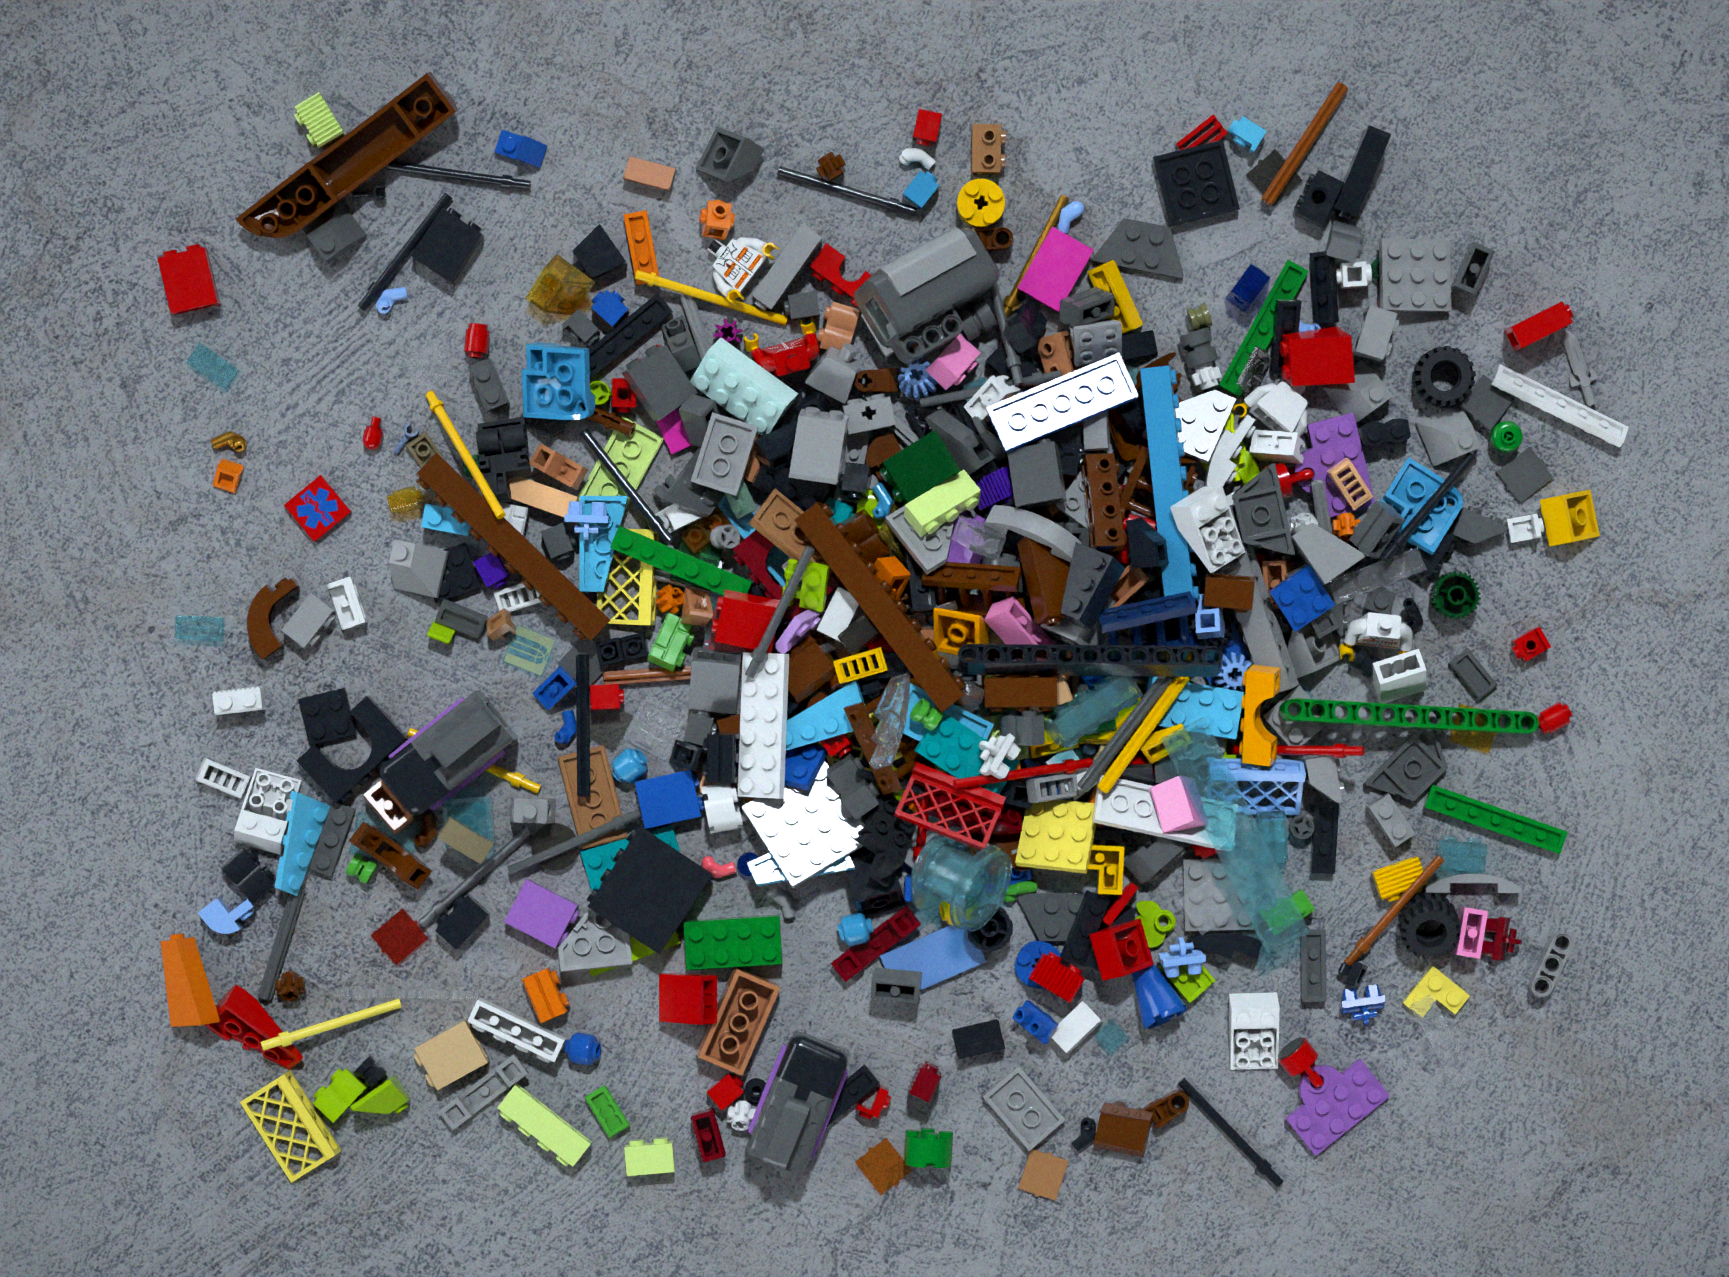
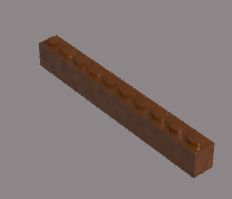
(512, 547)
(881, 606)

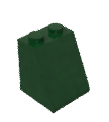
(918, 468)

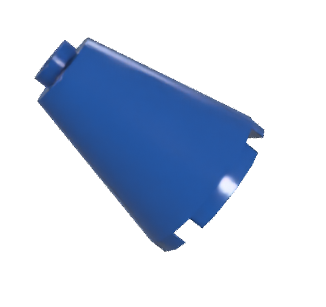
(1156, 997)

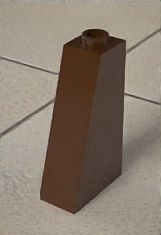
(1045, 580)

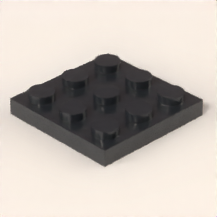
(1196, 183)

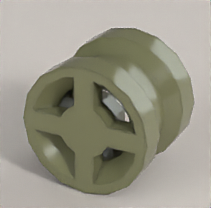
(1199, 317)

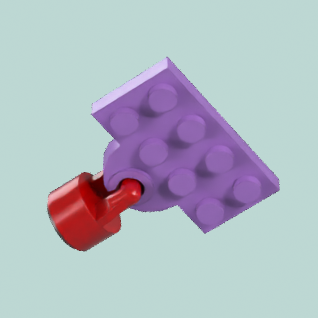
(1330, 443)
(1330, 1098)

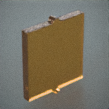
(883, 1166)

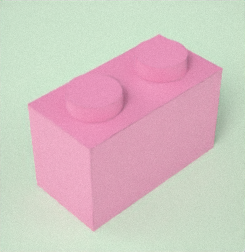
(953, 361)
(1472, 932)

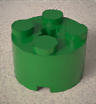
(928, 1148)

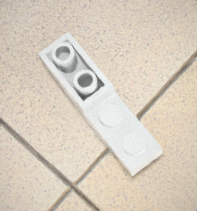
(1220, 467)

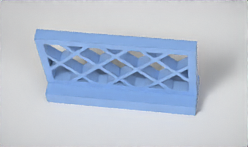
(1279, 773)

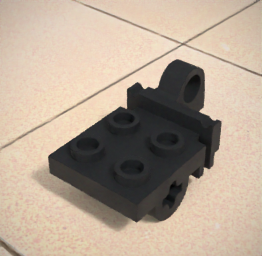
(503, 454)
(885, 837)

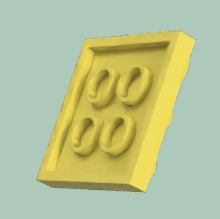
(1057, 836)

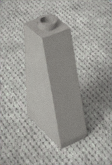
(786, 268)

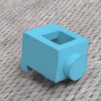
(1246, 133)

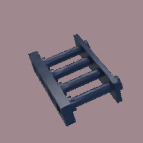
(1147, 612)

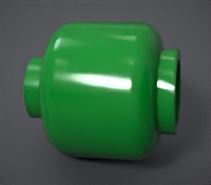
(1497, 436)

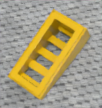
(858, 657)
(1151, 747)

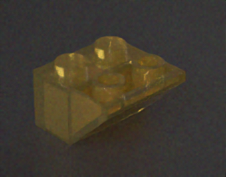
(560, 288)

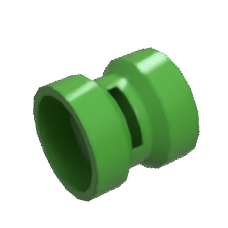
(926, 714)
(356, 866)

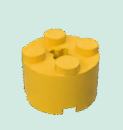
(992, 197)

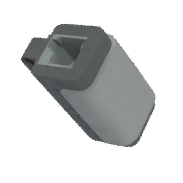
(924, 290)

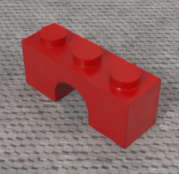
(827, 267)

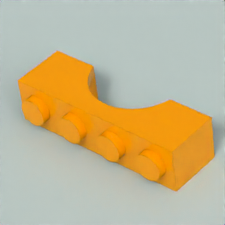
(1258, 744)

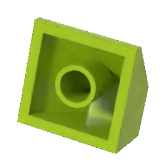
(384, 1098)

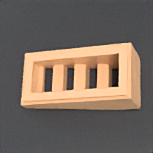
(1340, 467)

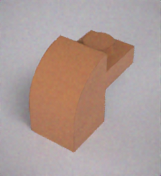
(558, 466)

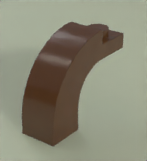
(259, 617)
(391, 854)

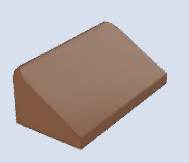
(649, 174)

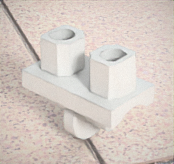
(994, 753)

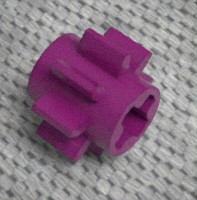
(726, 326)

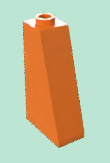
(186, 983)

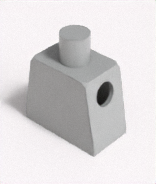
(835, 372)
(532, 810)

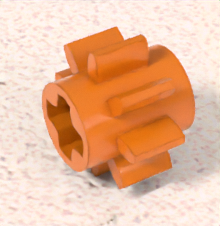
(1344, 526)
(670, 599)

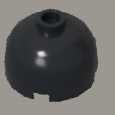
(993, 934)

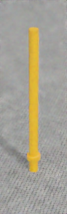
(713, 298)
(437, 407)

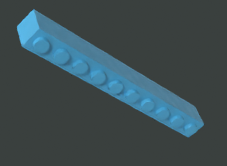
(1168, 475)

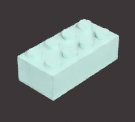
(743, 387)

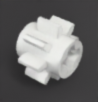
(1206, 376)
(740, 1115)

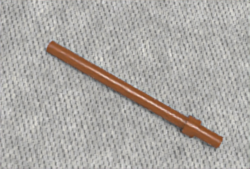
(1364, 944)

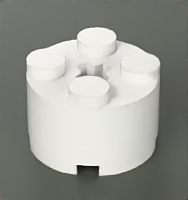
(720, 807)

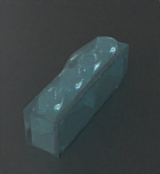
(1091, 709)

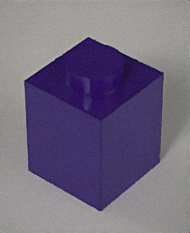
(491, 570)

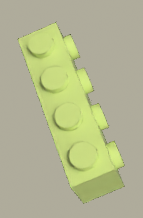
(544, 1125)

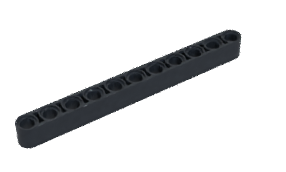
(1080, 653)

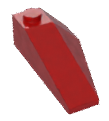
(249, 1023)

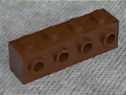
(1103, 502)

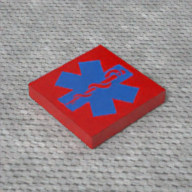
(317, 508)

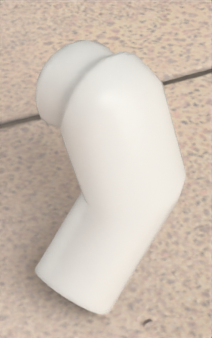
(916, 155)

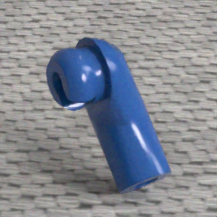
(568, 730)

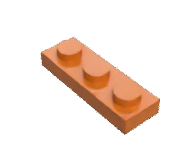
(641, 243)

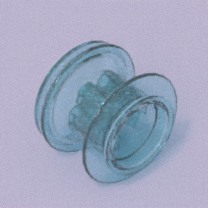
(964, 880)

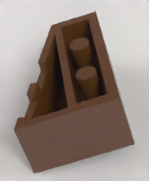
(1021, 692)

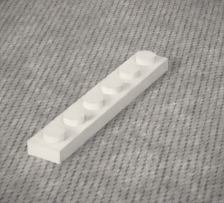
(1560, 405)

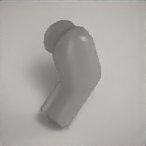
(784, 899)

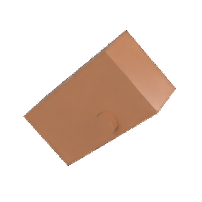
(740, 1020)

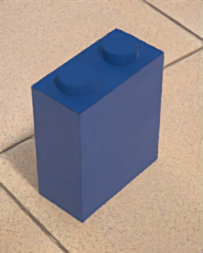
(669, 798)

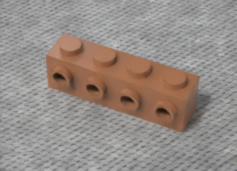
(1058, 354)

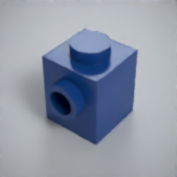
(609, 307)

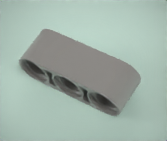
(1550, 976)

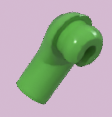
(1020, 888)

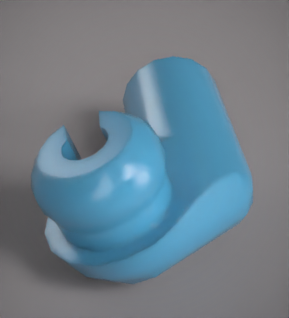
(884, 502)

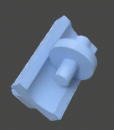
(575, 514)
(1182, 954)

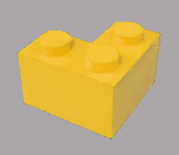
(1109, 863)

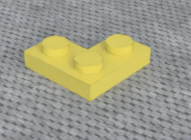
(1440, 988)

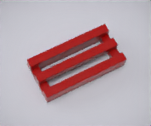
(1217, 125)
(1119, 903)

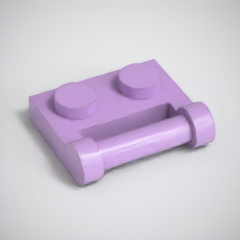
(798, 629)

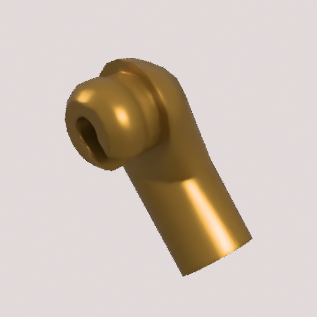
(230, 439)

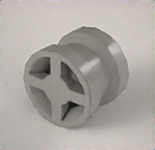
(731, 537)

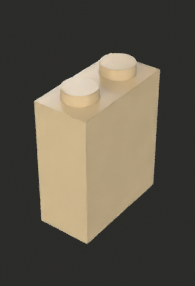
(450, 1055)

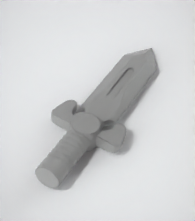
(1579, 367)

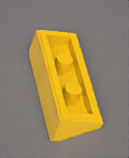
(1109, 279)

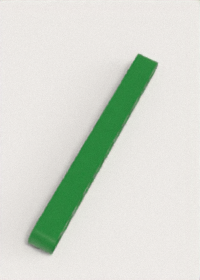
(1419, 712)

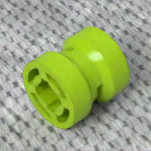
(596, 389)

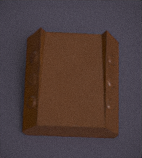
(807, 669)
(1123, 1129)

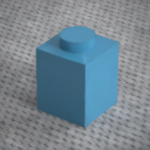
(921, 189)

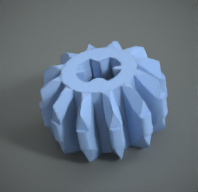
(909, 383)
(1227, 667)

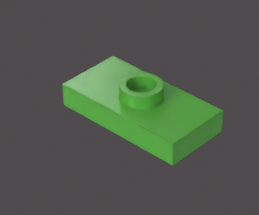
(607, 1111)

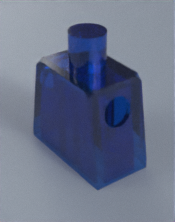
(1248, 287)

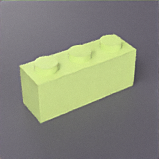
(942, 503)

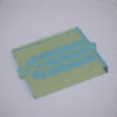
(529, 650)

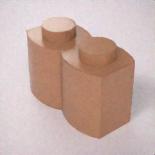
(839, 327)

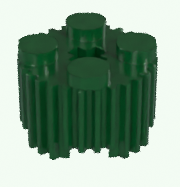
(1466, 589)

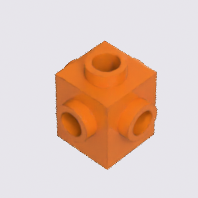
(716, 219)

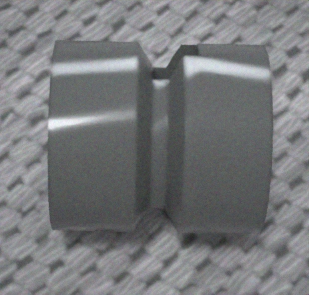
(977, 319)
(1198, 347)

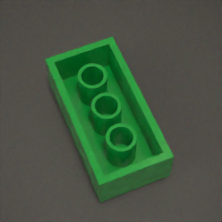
(733, 942)

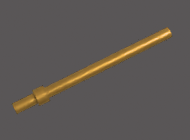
(1012, 300)

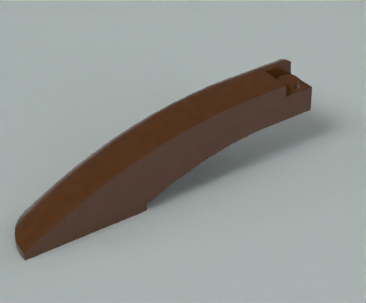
(350, 160)

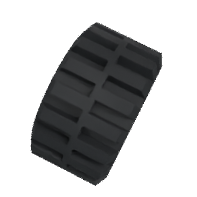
(1464, 372)
(1432, 942)

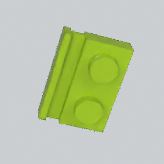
(1190, 985)

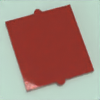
(399, 936)

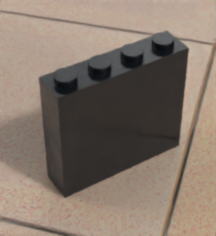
(648, 889)

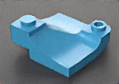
(557, 382)
(1410, 492)

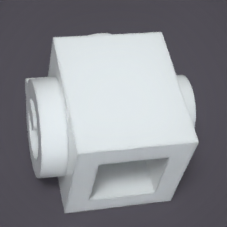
(1354, 275)

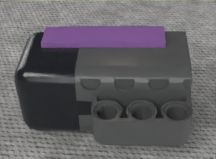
(447, 754)
(797, 1102)

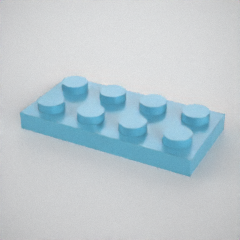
(1217, 705)
(916, 730)

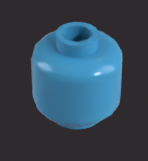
(629, 765)
(855, 929)

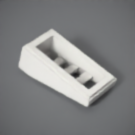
(500, 599)
(216, 766)

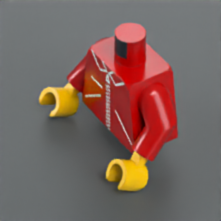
(786, 356)

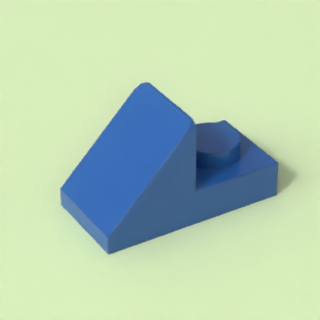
(521, 148)
(554, 688)

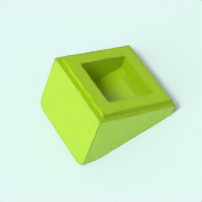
(441, 633)

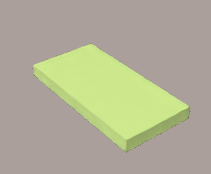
(631, 457)

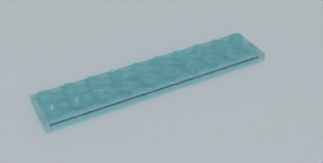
(1235, 835)

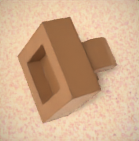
(499, 625)

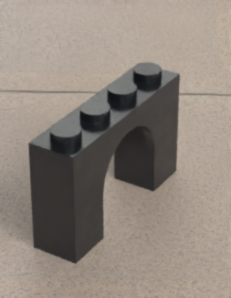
(338, 781)

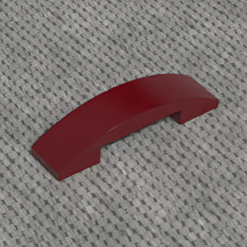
(880, 940)

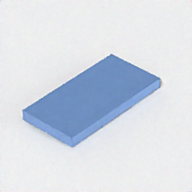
(935, 955)

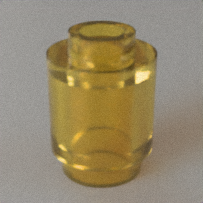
(405, 500)

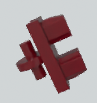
(1501, 928)

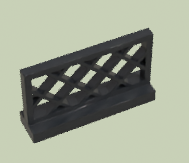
(963, 416)

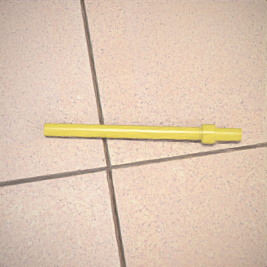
(286, 1039)

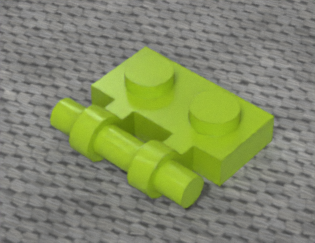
(814, 585)

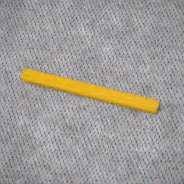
(1142, 734)

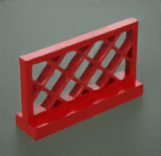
(943, 783)

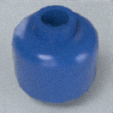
(583, 1049)

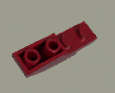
(1008, 822)

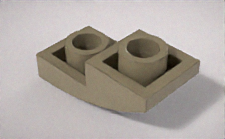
(423, 448)
(465, 840)

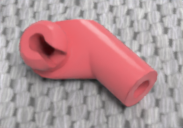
(718, 870)

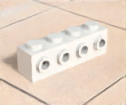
(517, 1030)

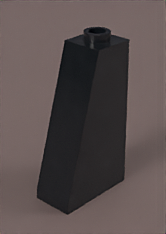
(1361, 172)

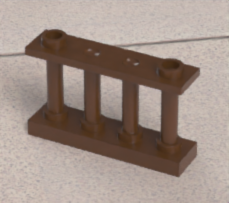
(1137, 481)
(974, 576)
(864, 729)

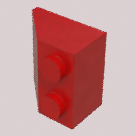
(1121, 949)

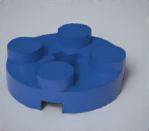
(1027, 957)

